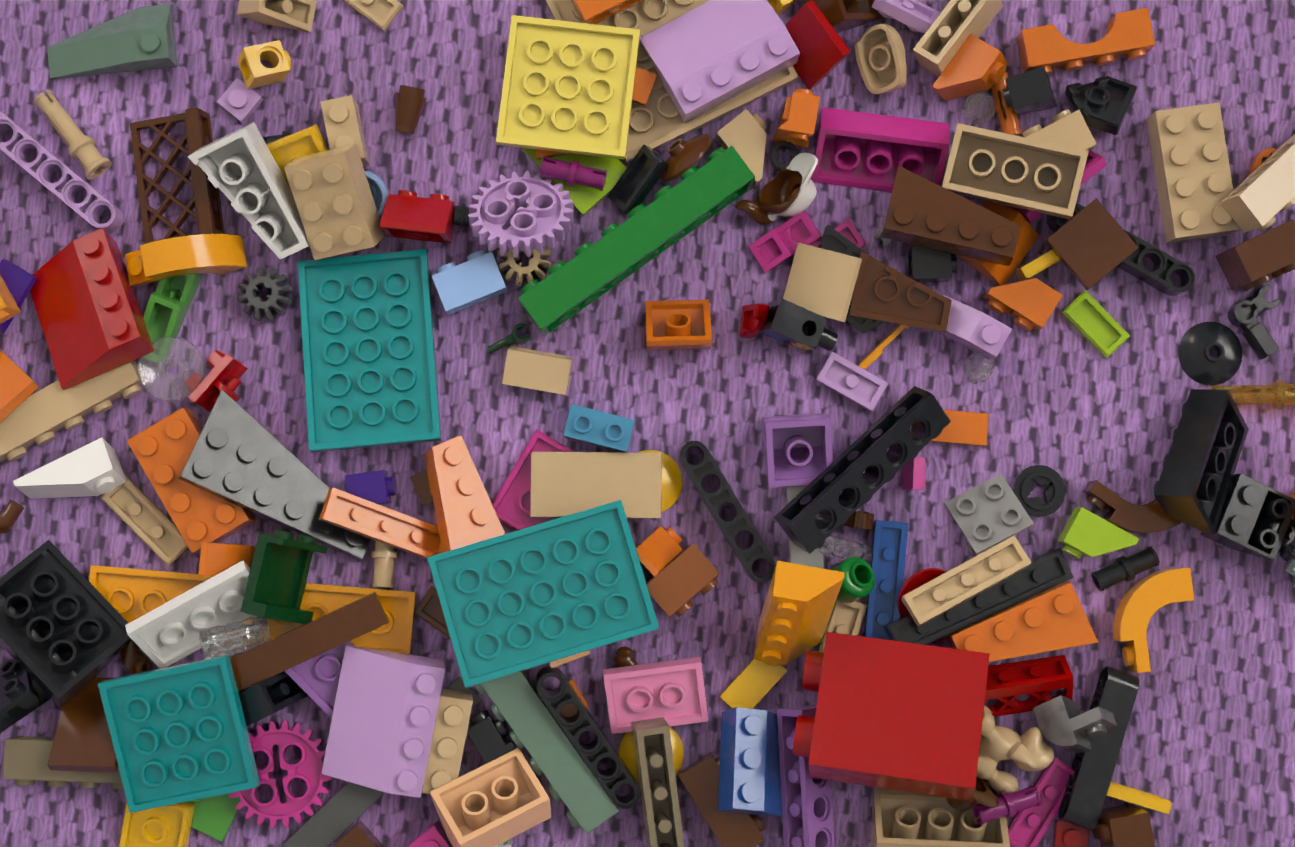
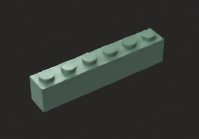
(550, 749)

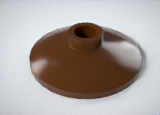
(685, 155)

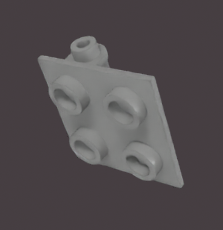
(988, 514)

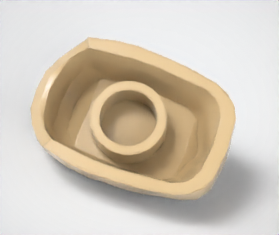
(881, 59)

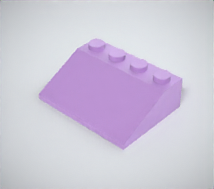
(718, 52)
(384, 720)

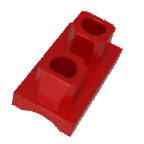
(223, 376)

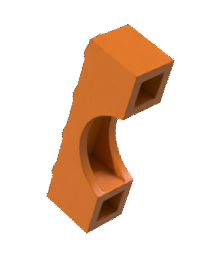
(1127, 35)

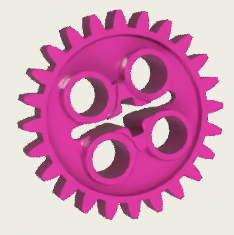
(308, 769)

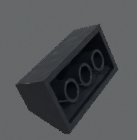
(1202, 459)

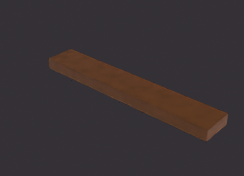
(308, 641)

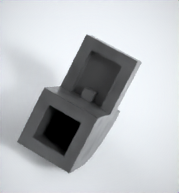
(1067, 728)

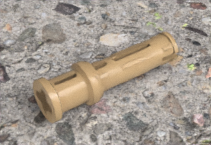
(80, 145)

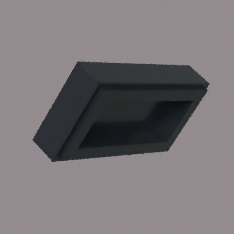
(638, 179)

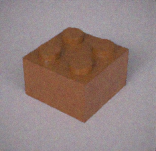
(682, 580)

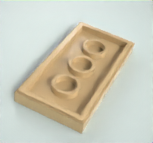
(584, 480)

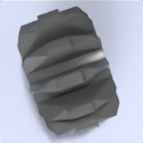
(272, 283)

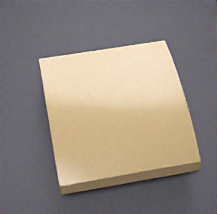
(822, 281)

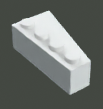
(256, 187)

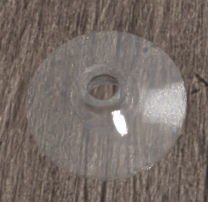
(156, 365)

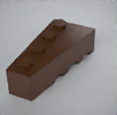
(947, 222)

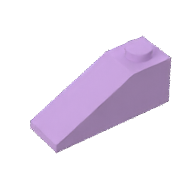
(976, 329)

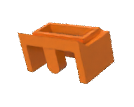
(798, 118)

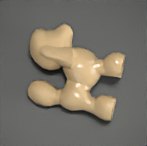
(1000, 744)

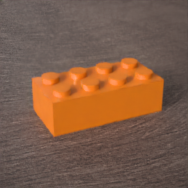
(196, 513)

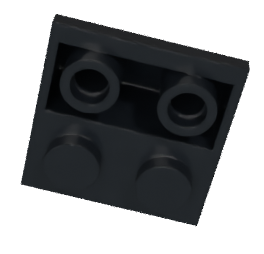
(1253, 518)

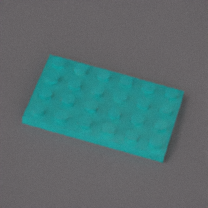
(368, 351)
(543, 593)

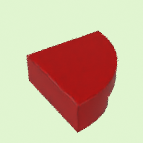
(752, 319)

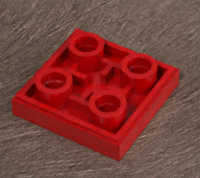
(817, 42)

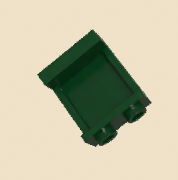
(280, 577)

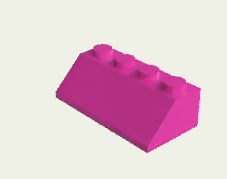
(868, 147)

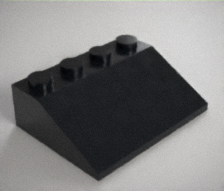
(57, 623)

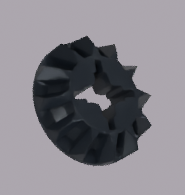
(1042, 476)

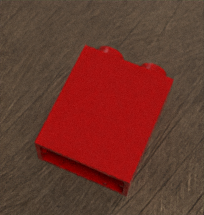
(894, 715)

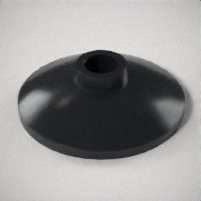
(1195, 353)

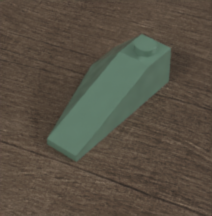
(124, 44)

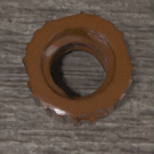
(861, 520)

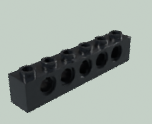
(845, 474)

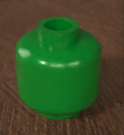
(857, 581)

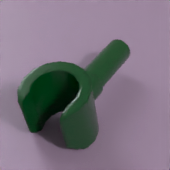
(509, 340)

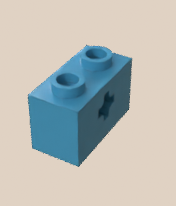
(599, 428)

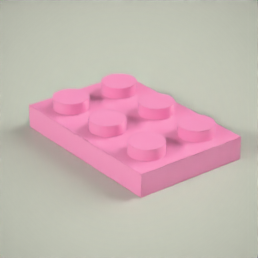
(656, 691)

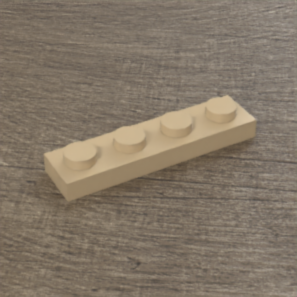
(966, 581)

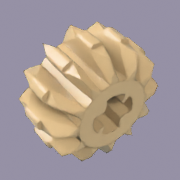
(524, 272)

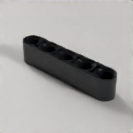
(1163, 263)
(728, 528)
(598, 748)
(1094, 769)

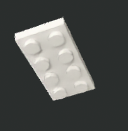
(174, 627)

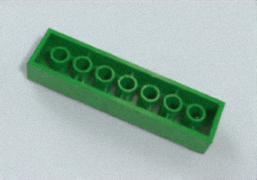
(637, 240)

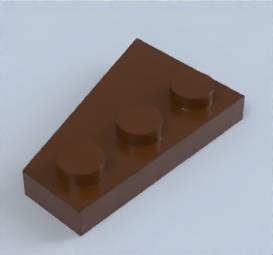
(895, 298)

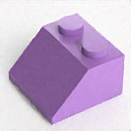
(796, 448)

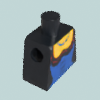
(786, 321)

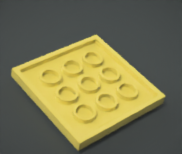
(568, 87)

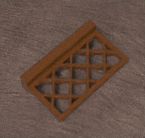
(206, 196)

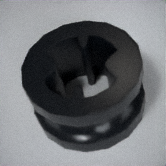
(774, 155)

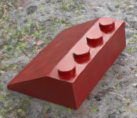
(89, 310)

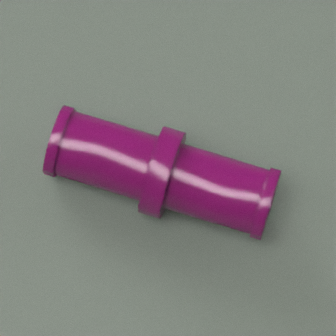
(573, 173)
(1008, 804)

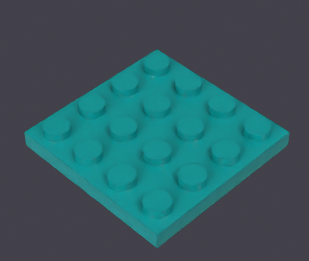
(179, 733)

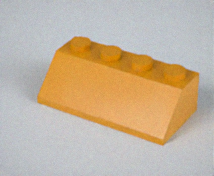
(795, 611)

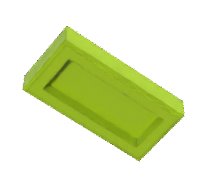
(1095, 324)

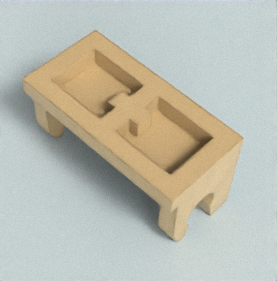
(537, 370)

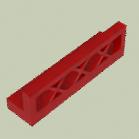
(1030, 677)

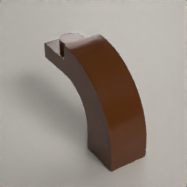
(1128, 516)

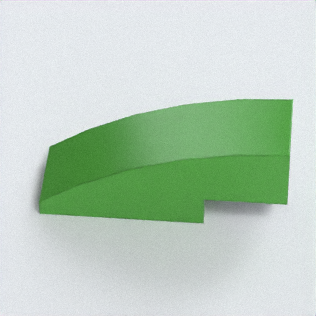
(170, 305)

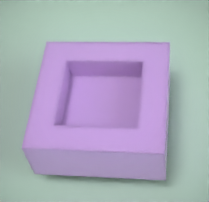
(239, 100)

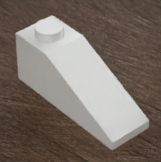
(81, 473)

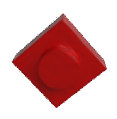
(1069, 835)

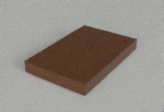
(83, 734)

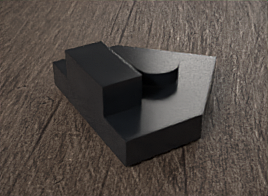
(1102, 102)

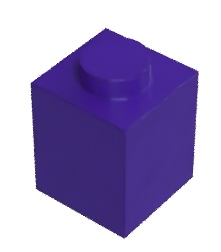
(372, 486)

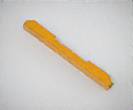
(877, 351)

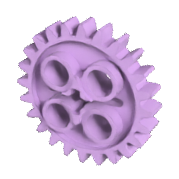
(521, 214)

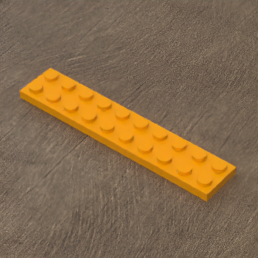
(142, 590)

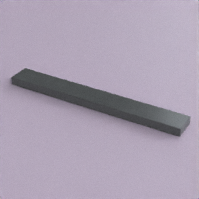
(346, 805)

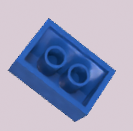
(749, 763)

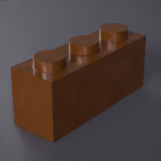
(730, 829)

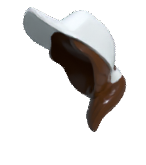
(786, 194)

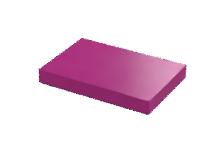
(514, 497)

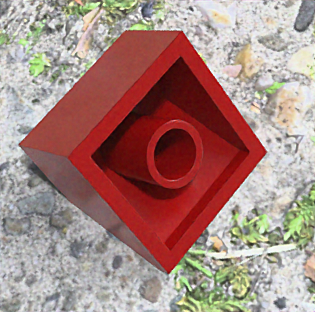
(418, 217)

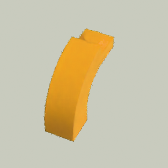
(185, 256)
(1139, 606)

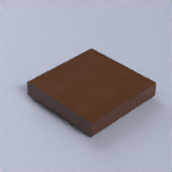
(1091, 244)

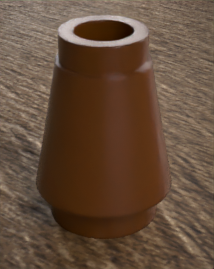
(409, 106)

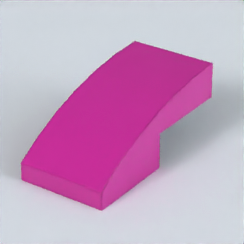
(782, 241)

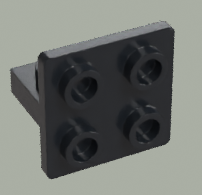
(17, 694)

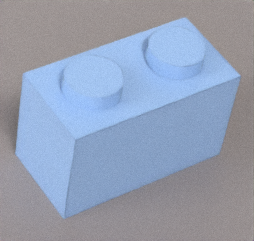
(469, 282)

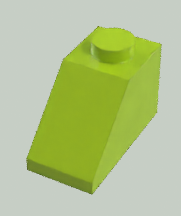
(1092, 535)

